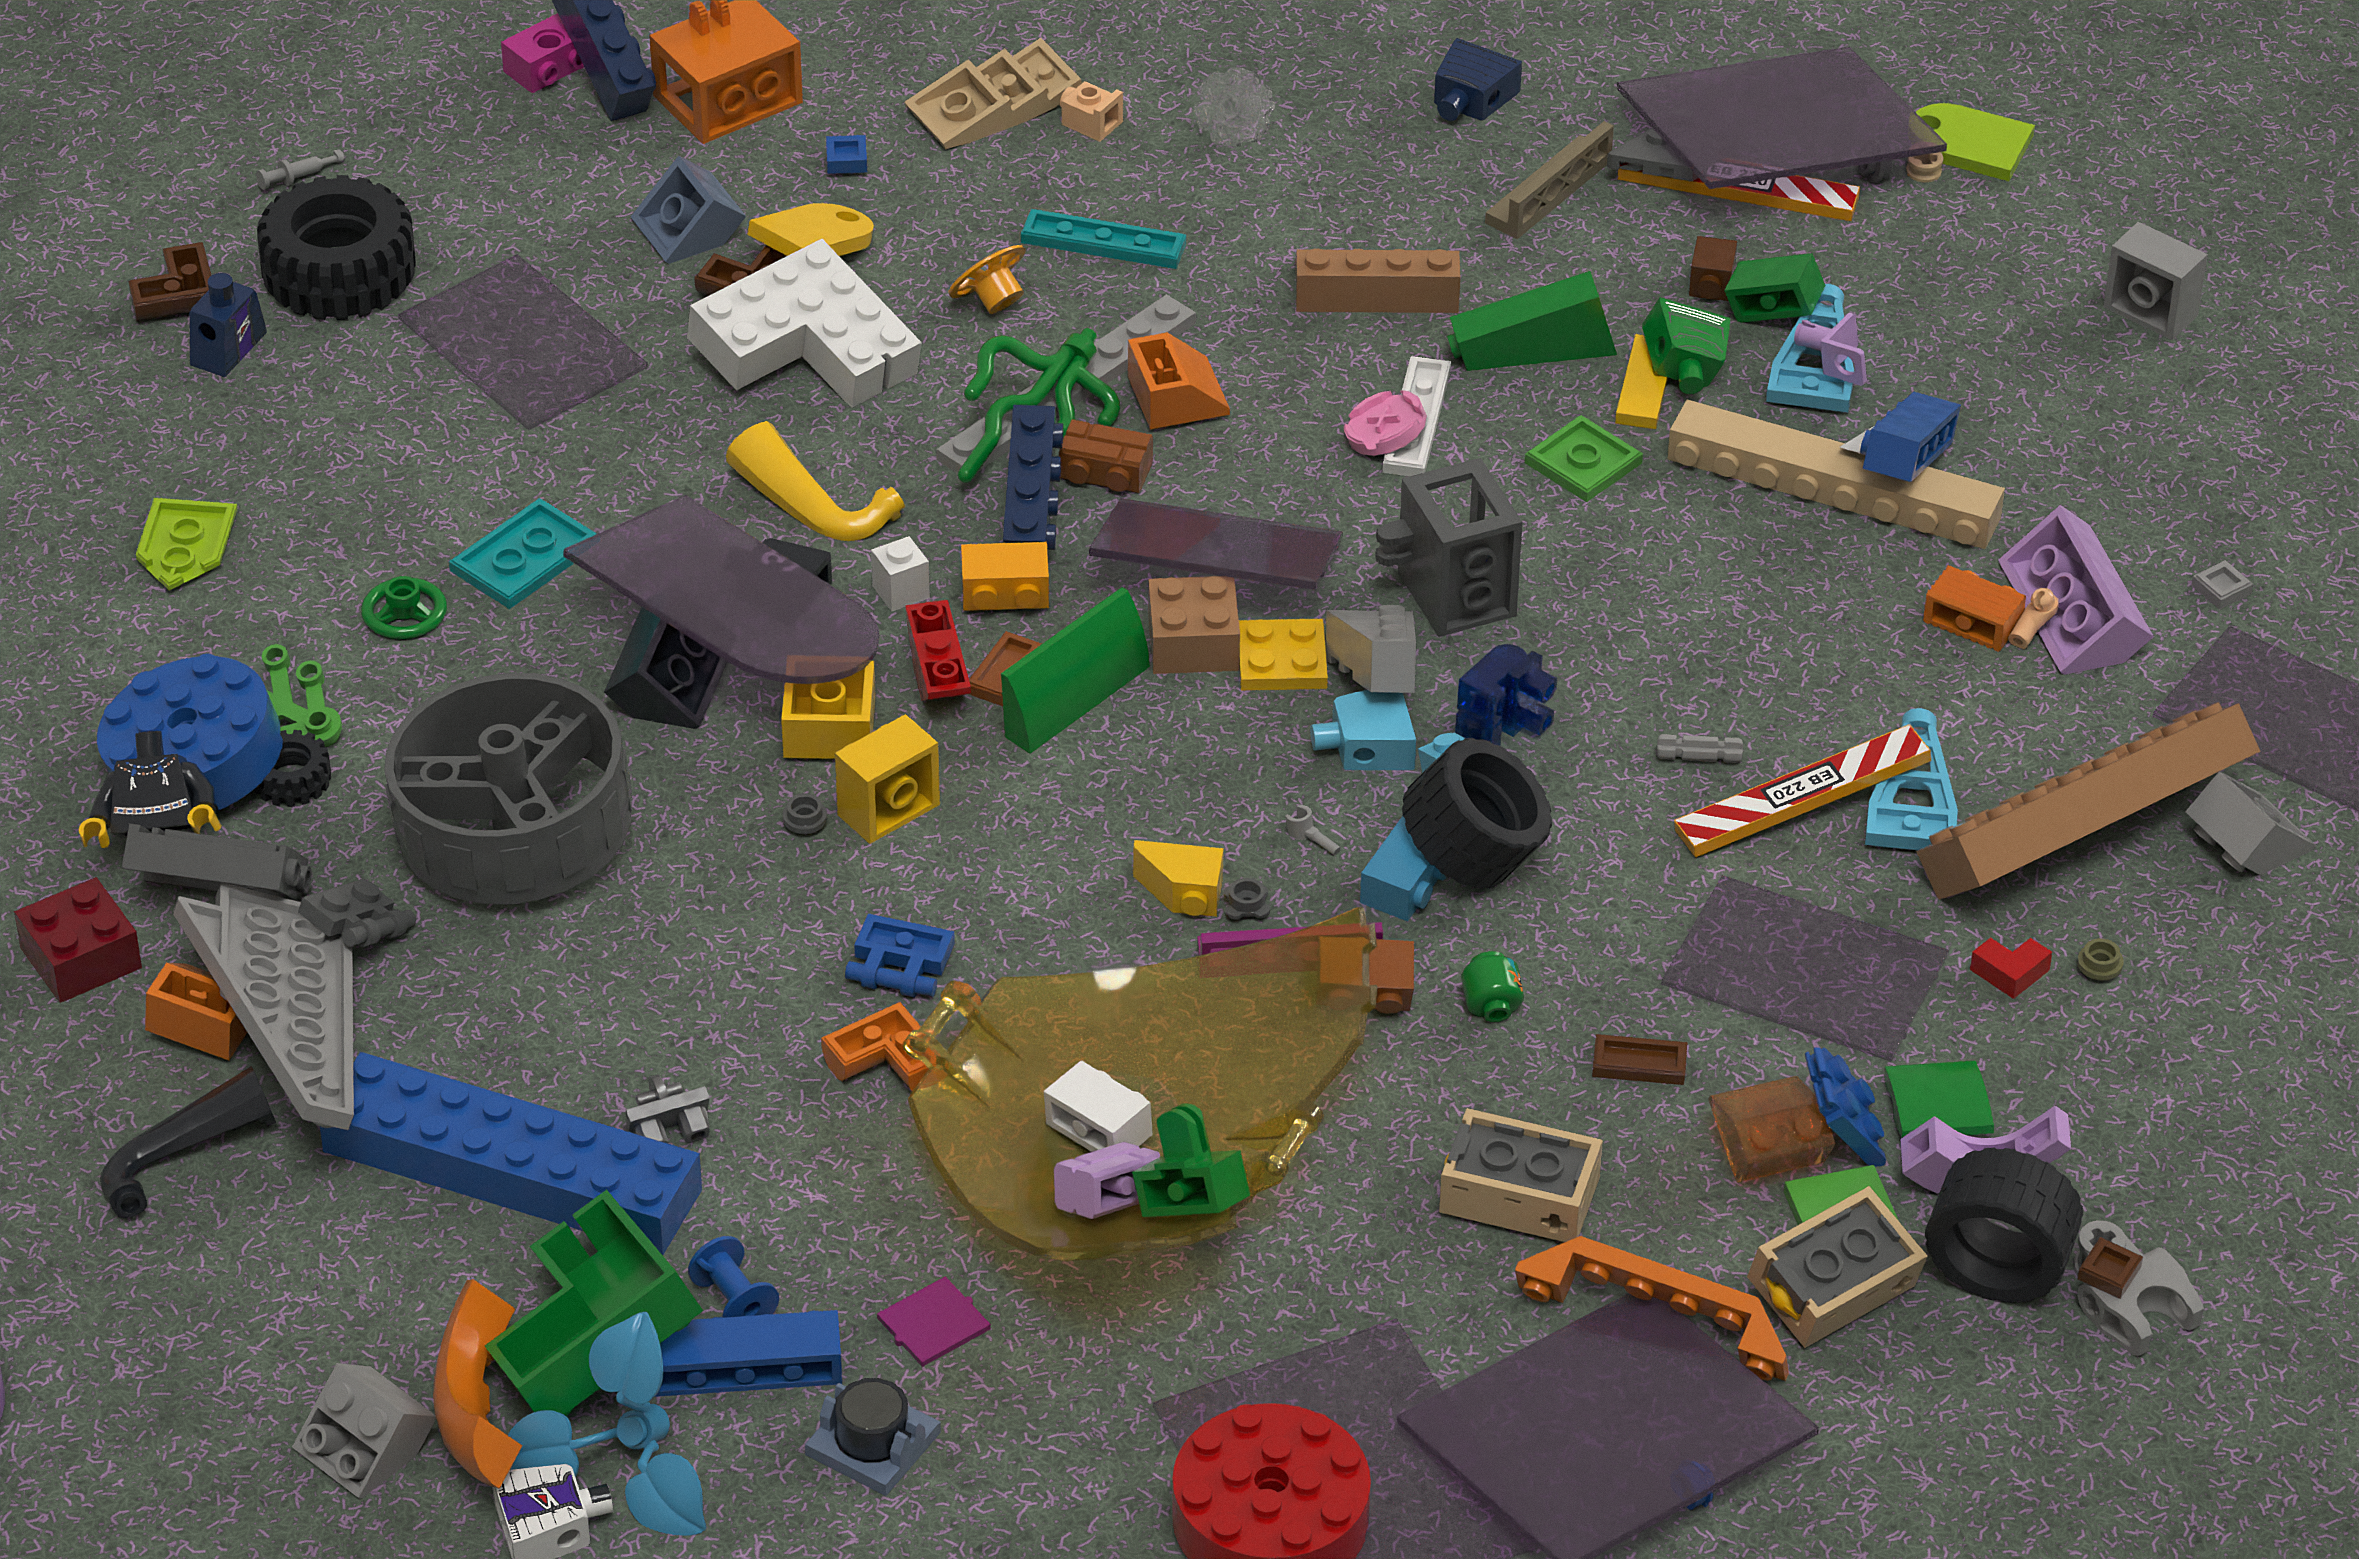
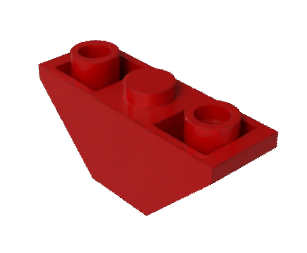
(936, 651)

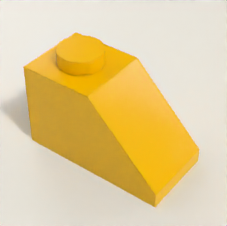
(1180, 875)

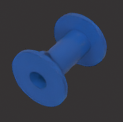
(719, 1265)

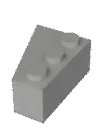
(1374, 646)

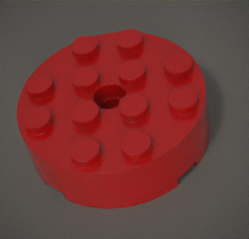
(1270, 1487)

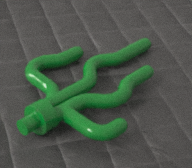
(1065, 366)

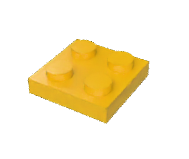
(1282, 654)

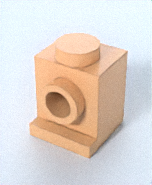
(1091, 110)

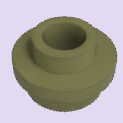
(2100, 959)

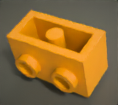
(1005, 576)

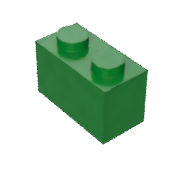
(1775, 288)

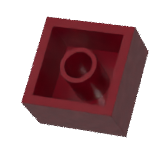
(78, 939)

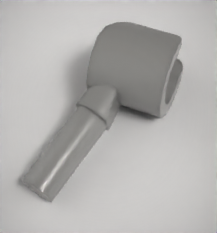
(1304, 829)

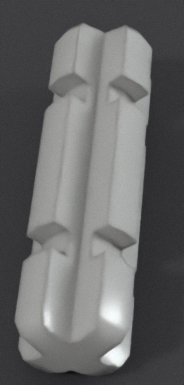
(1699, 748)

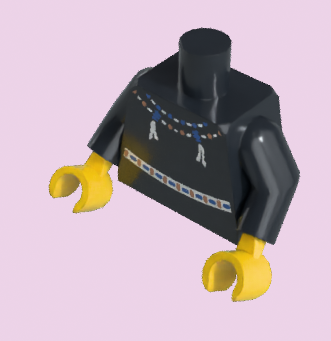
(151, 793)

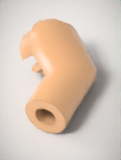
(2036, 614)

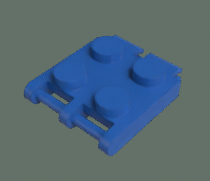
(1845, 1105)

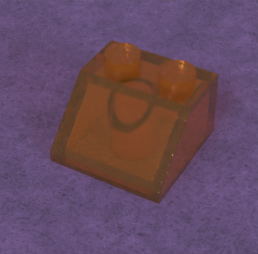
(1771, 1128)

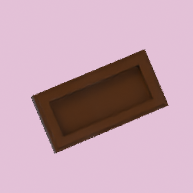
(1640, 1059)

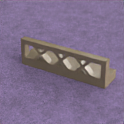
(1552, 183)

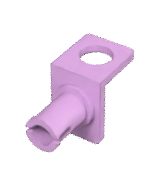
(1835, 347)

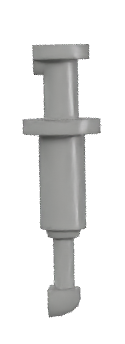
(289, 171)

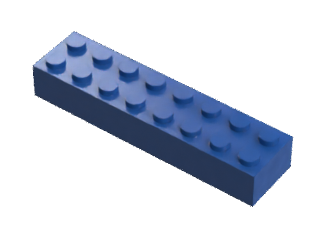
(511, 1150)

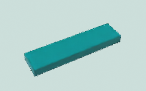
(1103, 238)

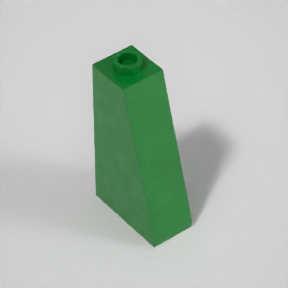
(1535, 327)

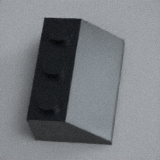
(664, 674)

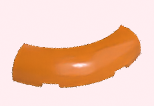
(459, 1386)

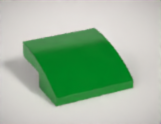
(1943, 1090)

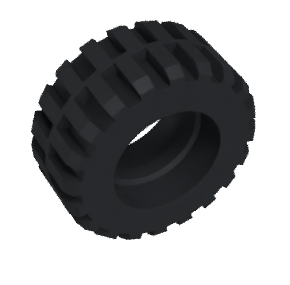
(371, 255)

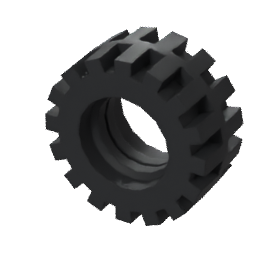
(301, 783)

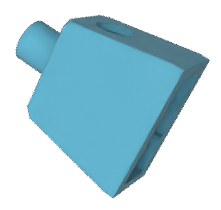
(1369, 732)

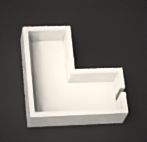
(810, 310)

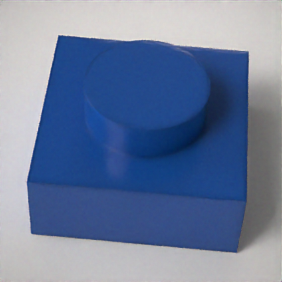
(846, 154)

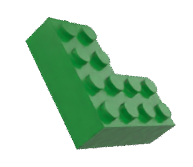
(551, 1345)

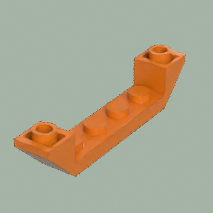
(1553, 1271)

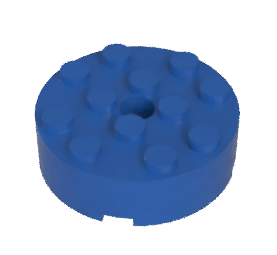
(208, 713)

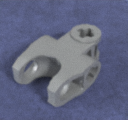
(2157, 1287)

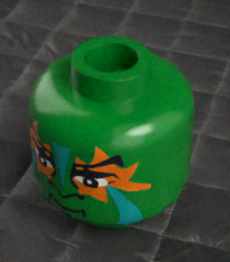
(1492, 985)

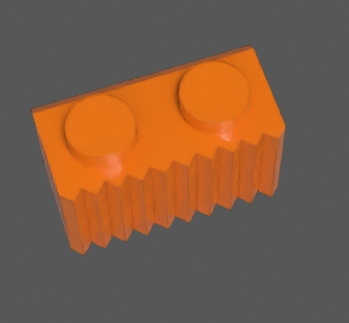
(1973, 607)

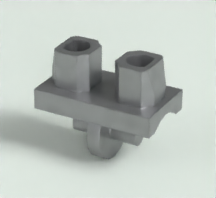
(668, 1107)

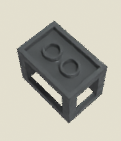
(1460, 572)

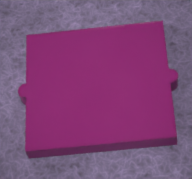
(933, 1321)

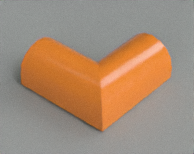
(873, 1042)

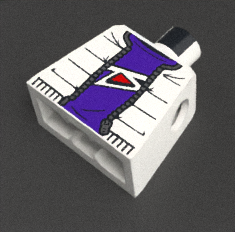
(547, 1512)

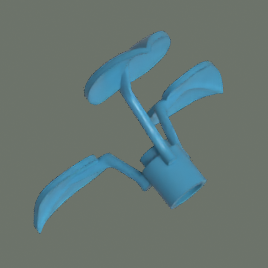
(630, 1363)

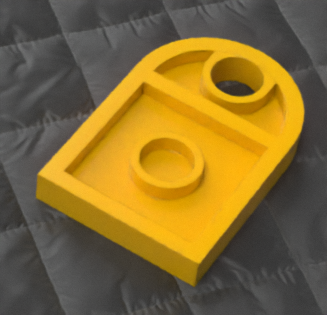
(798, 227)

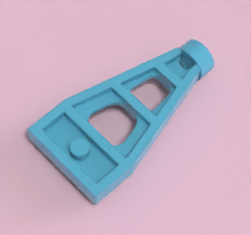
(1808, 385)
(1910, 825)

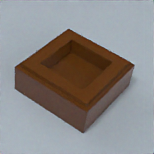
(2110, 1267)

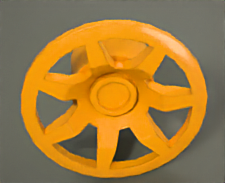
(995, 285)

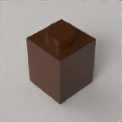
(1712, 267)

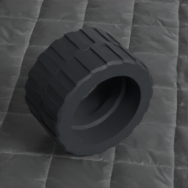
(1477, 813)
(2015, 1191)

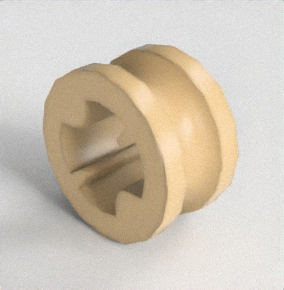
(1925, 167)

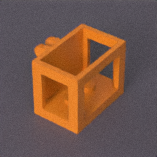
(732, 61)

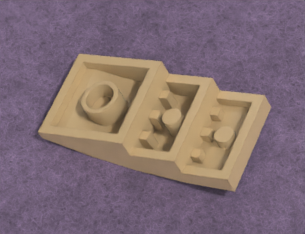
(994, 95)

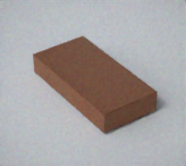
(987, 678)

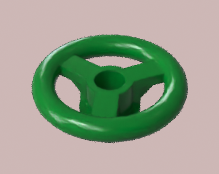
(403, 603)

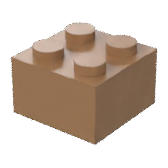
(1193, 624)

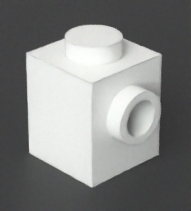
(900, 573)

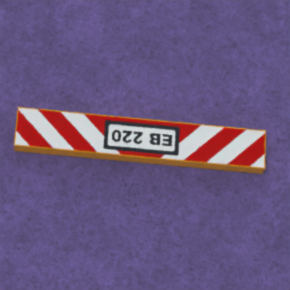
(1786, 193)
(1802, 790)

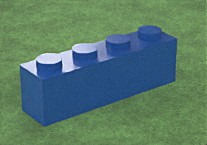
(1910, 436)
(752, 1353)

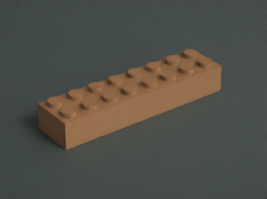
(2086, 798)

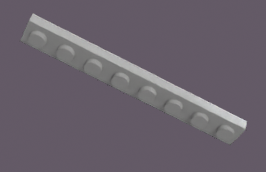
(1108, 363)

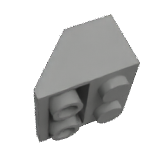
(363, 1428)

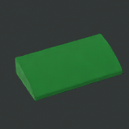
(1073, 671)

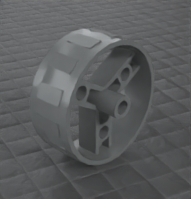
(528, 739)

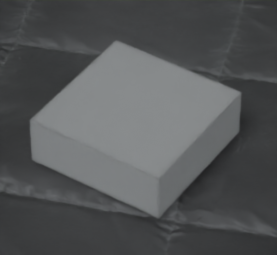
(2222, 584)

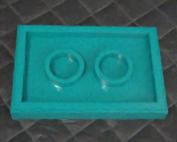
(520, 553)

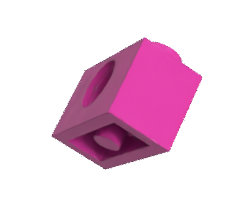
(540, 54)

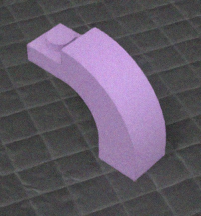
(1935, 1146)

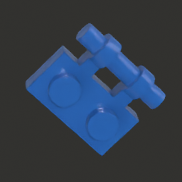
(903, 945)

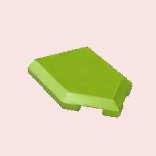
(184, 538)

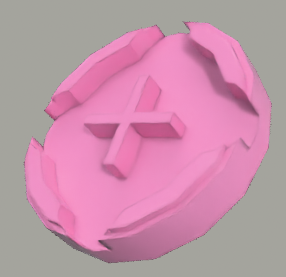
(1385, 423)

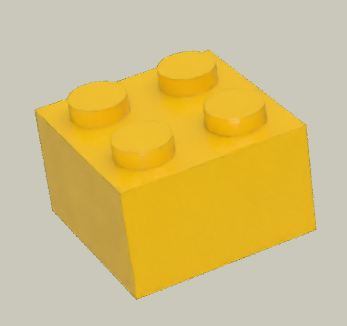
(827, 715)
(887, 778)

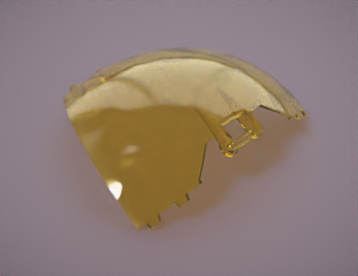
(1230, 1031)

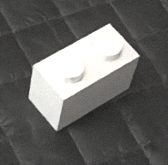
(1096, 1109)

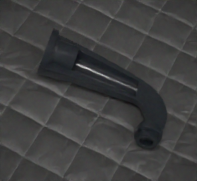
(224, 1108)

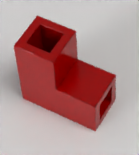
(2011, 970)

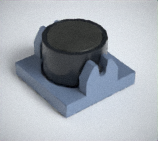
(871, 1424)

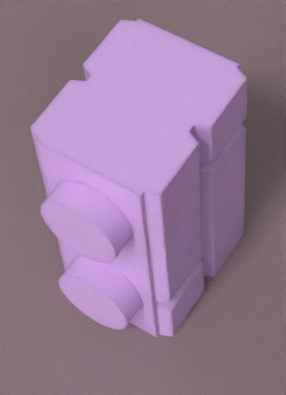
(1100, 1180)

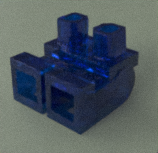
(1504, 695)

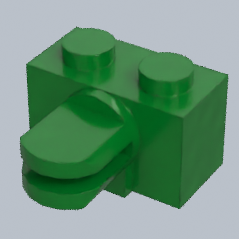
(1189, 1175)

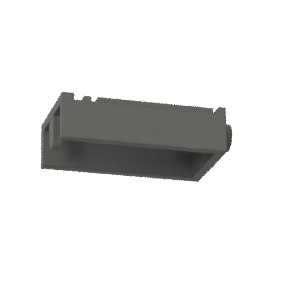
(209, 860)

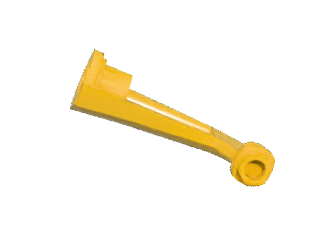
(776, 472)

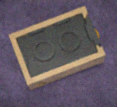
(1520, 1176)
(1837, 1266)

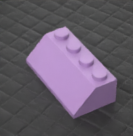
(2095, 613)

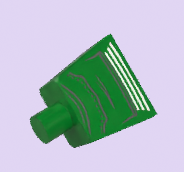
(1686, 343)

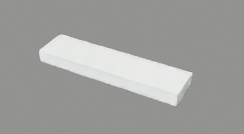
(1428, 381)

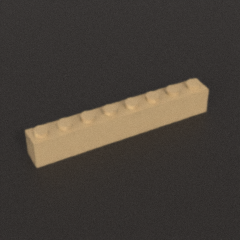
(1832, 475)

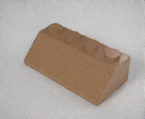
(1377, 281)

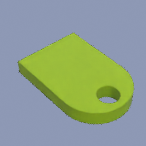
(1979, 139)

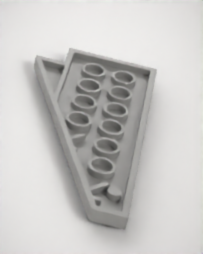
(287, 990)

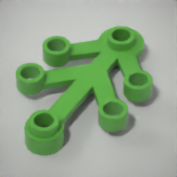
(283, 703)

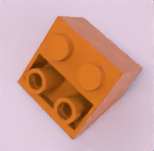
(1173, 381)
(188, 1008)

